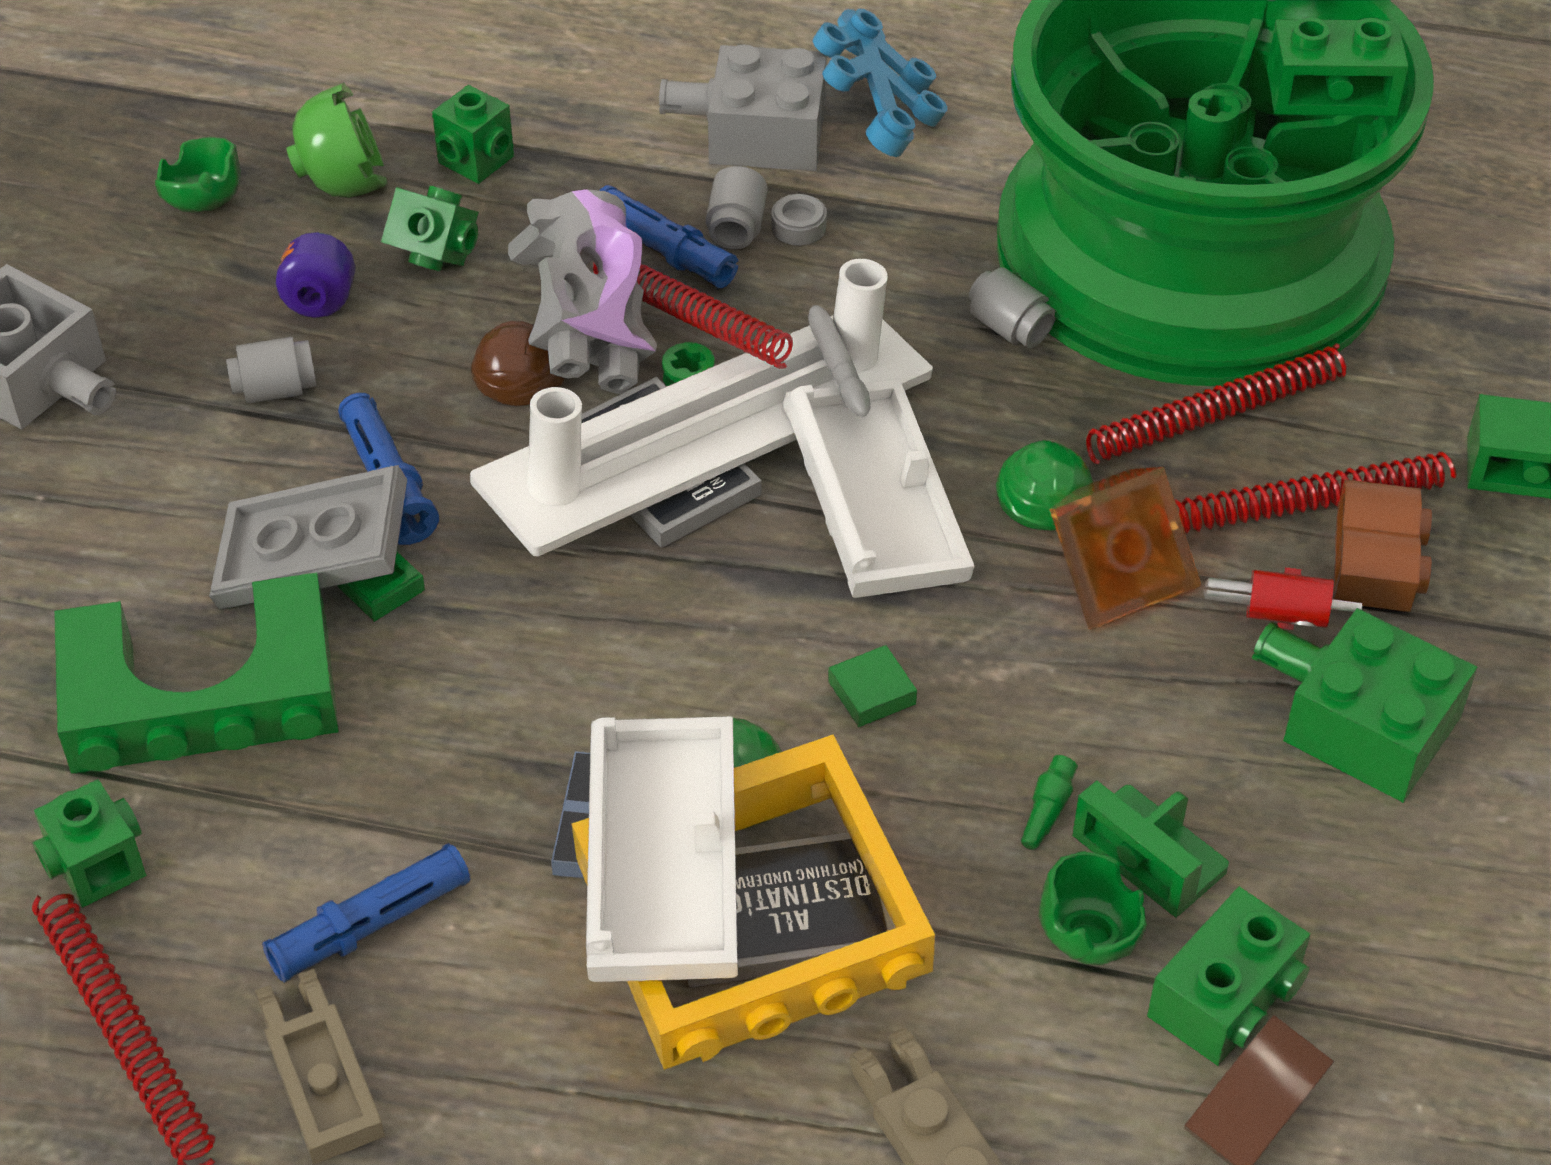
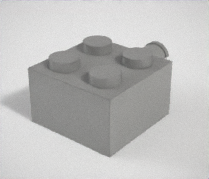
(759, 106)
(47, 351)

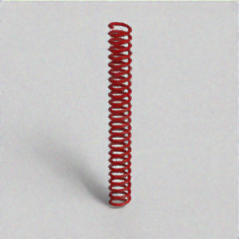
(657, 302)
(1170, 419)
(1324, 493)
(62, 951)

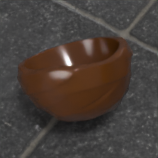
(510, 367)

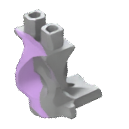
(582, 313)

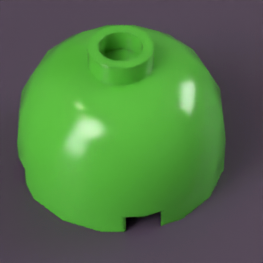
(335, 145)

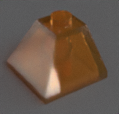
(1124, 544)

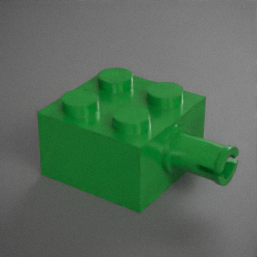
(1370, 699)

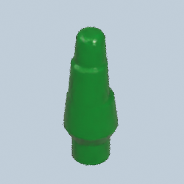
(1049, 799)

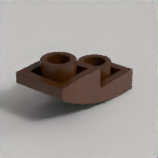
(1258, 1094)

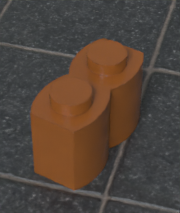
(1380, 545)

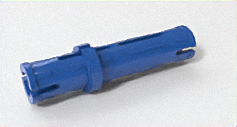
(680, 244)
(343, 924)

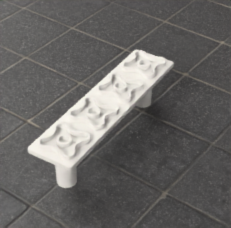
(668, 441)

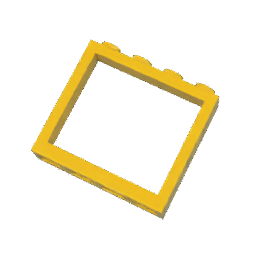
(817, 985)

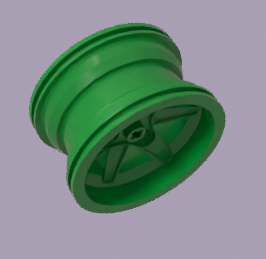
(1175, 205)

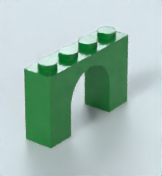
(118, 720)

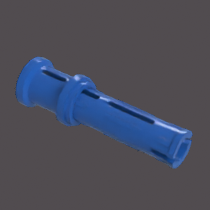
(377, 452)

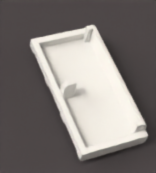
(878, 490)
(661, 850)

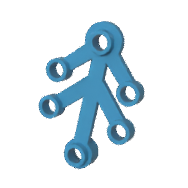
(863, 36)

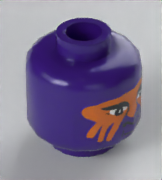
(315, 269)

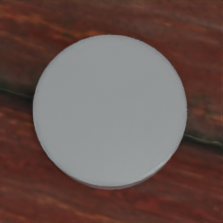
(798, 219)

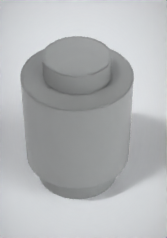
(736, 207)
(1011, 307)
(271, 369)

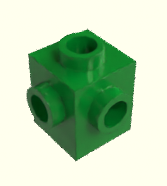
(473, 133)
(431, 227)
(89, 842)

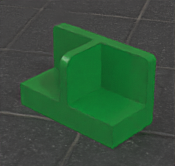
(1149, 844)

